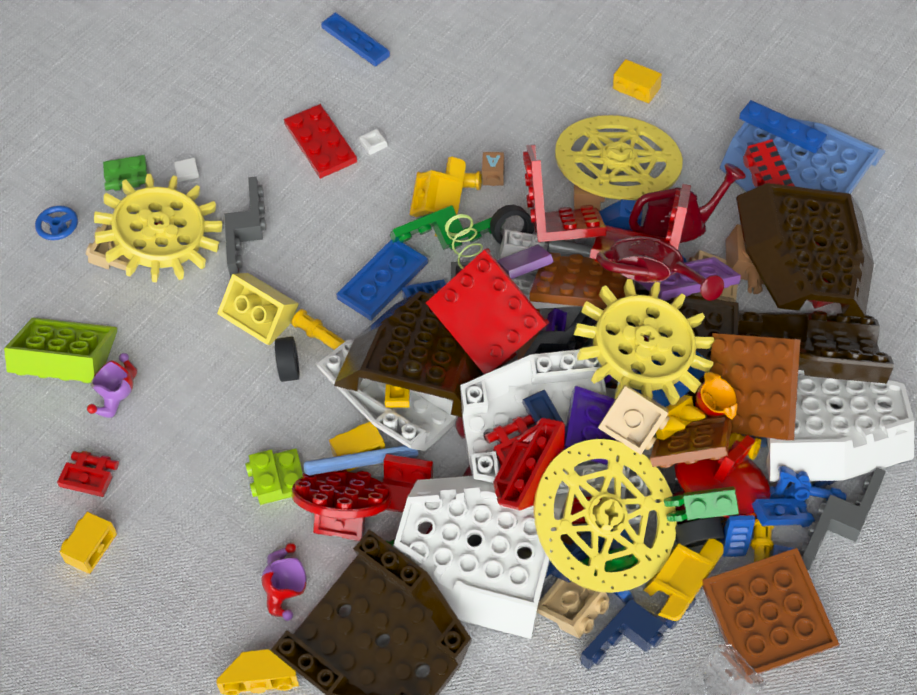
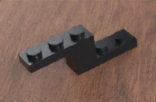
(560, 340)

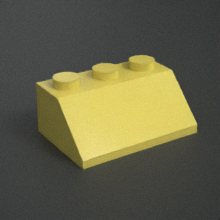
(257, 307)

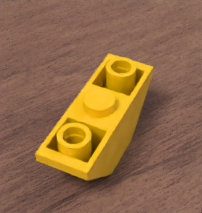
(256, 673)

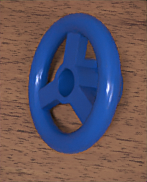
(57, 224)

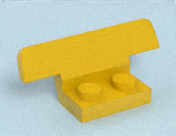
(438, 190)
(683, 576)

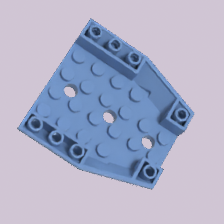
(812, 169)

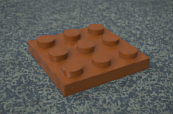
(696, 442)

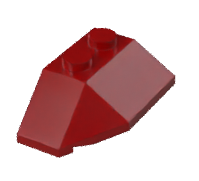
(526, 463)

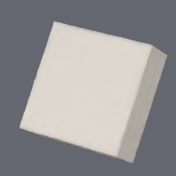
(373, 141)
(186, 169)

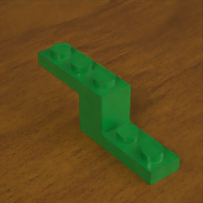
(438, 221)

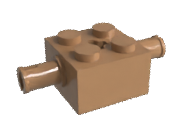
(740, 262)

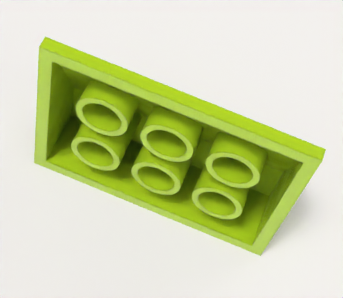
(59, 349)

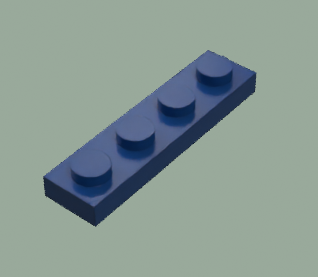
(355, 39)
(783, 126)

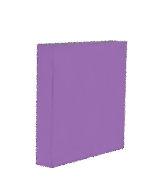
(525, 261)

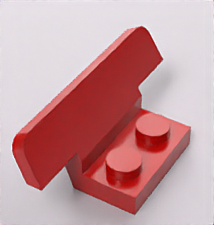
(401, 476)

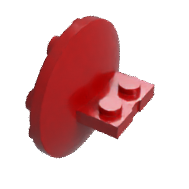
(730, 471)
(341, 501)

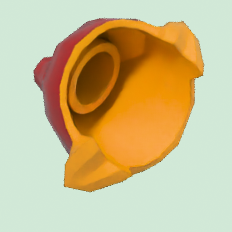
(716, 397)

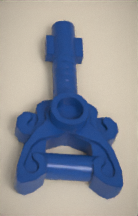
(801, 487)

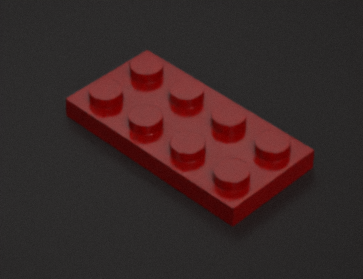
(320, 141)

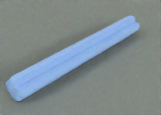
(356, 460)

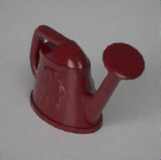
(661, 204)
(654, 261)

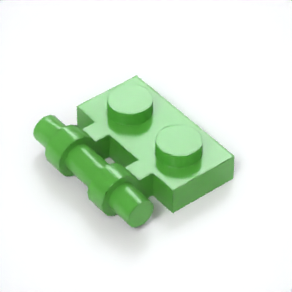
(131, 168)

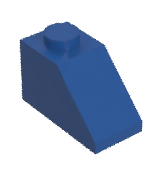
(618, 214)

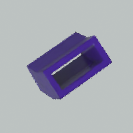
(558, 318)

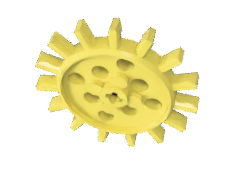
(157, 227)
(644, 342)

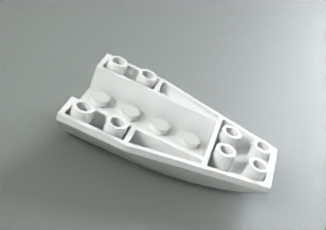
(414, 426)

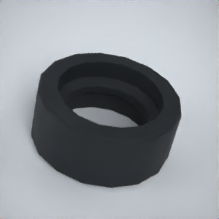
(506, 212)
(287, 359)
(698, 531)

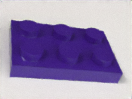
(584, 417)

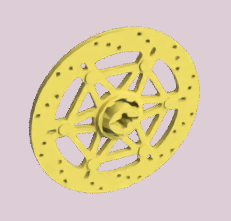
(618, 157)
(603, 517)

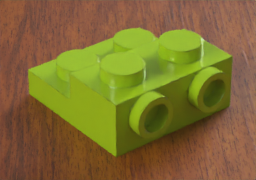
(273, 474)

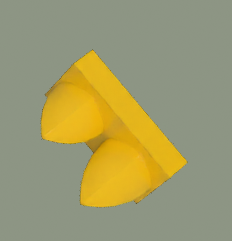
(680, 415)

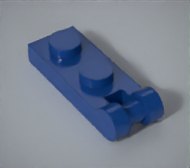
(782, 512)

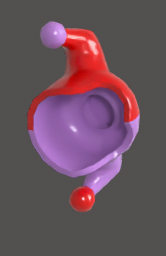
(113, 384)
(283, 580)

